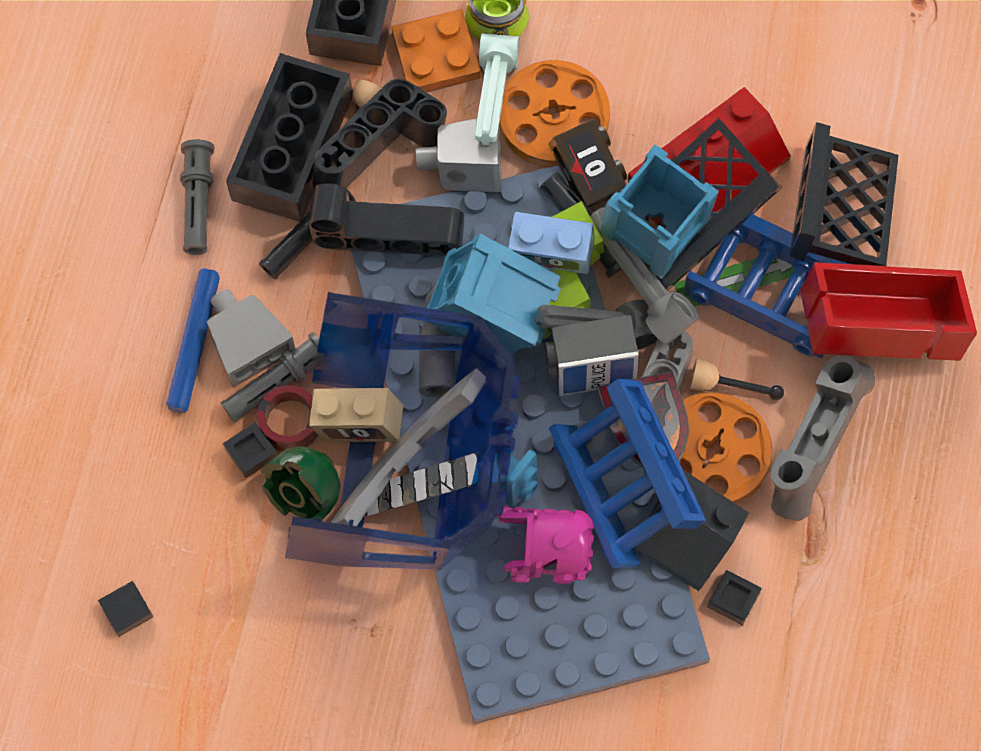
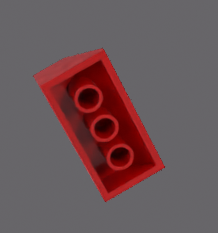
(754, 129)

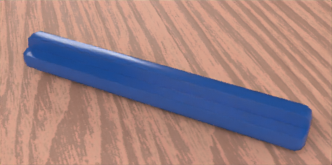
(192, 341)

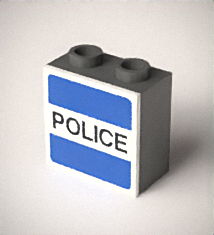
(592, 354)

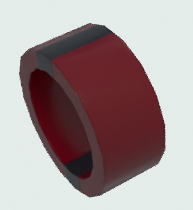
(272, 399)

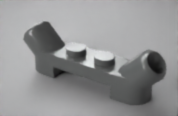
(801, 467)

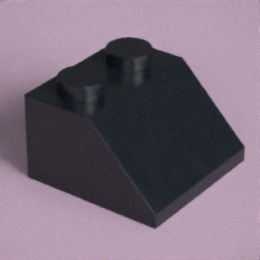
(696, 552)

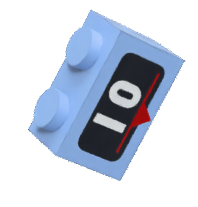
(553, 241)

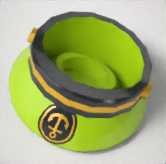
(496, 17)

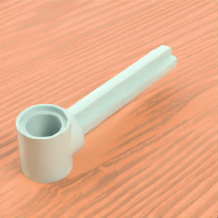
(498, 58)

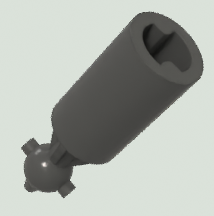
(435, 366)

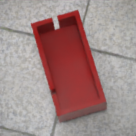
(887, 311)

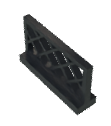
(813, 199)
(735, 210)

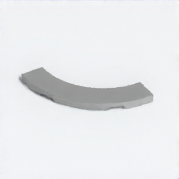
(407, 446)

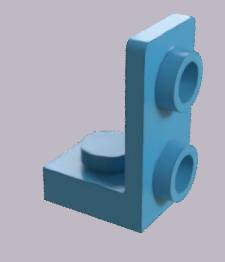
(521, 479)

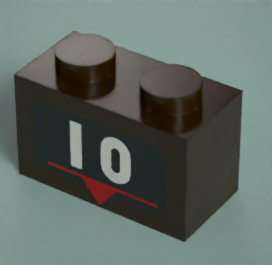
(588, 163)

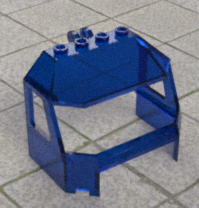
(356, 351)

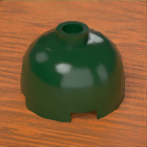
(302, 483)

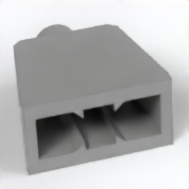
(463, 160)
(246, 336)

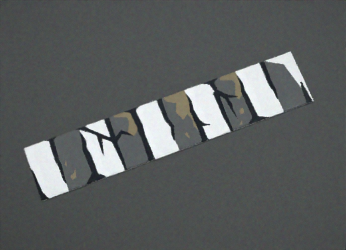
(425, 484)

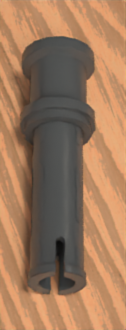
(196, 180)
(292, 367)

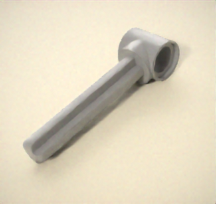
(668, 312)

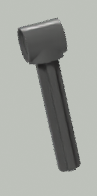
(554, 316)

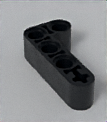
(392, 111)
(382, 226)

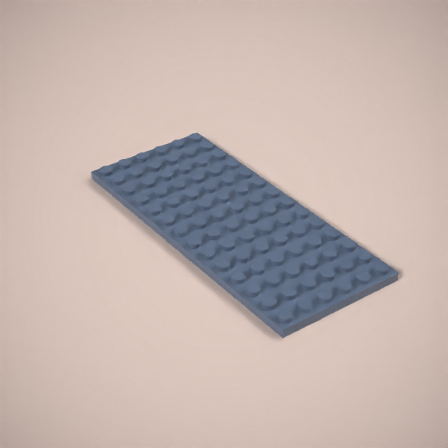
(539, 637)

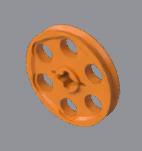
(541, 99)
(730, 445)

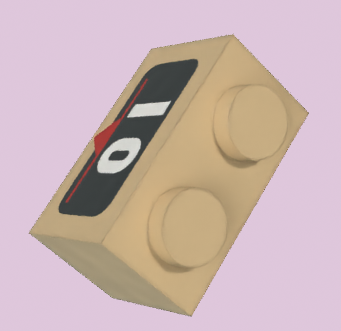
(356, 415)

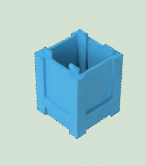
(663, 192)
(499, 288)

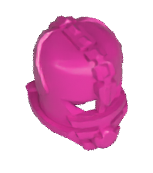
(550, 539)

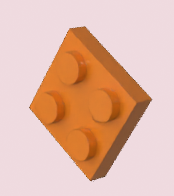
(436, 51)

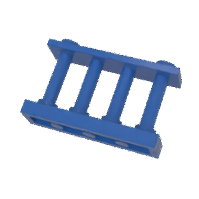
(772, 244)
(661, 472)

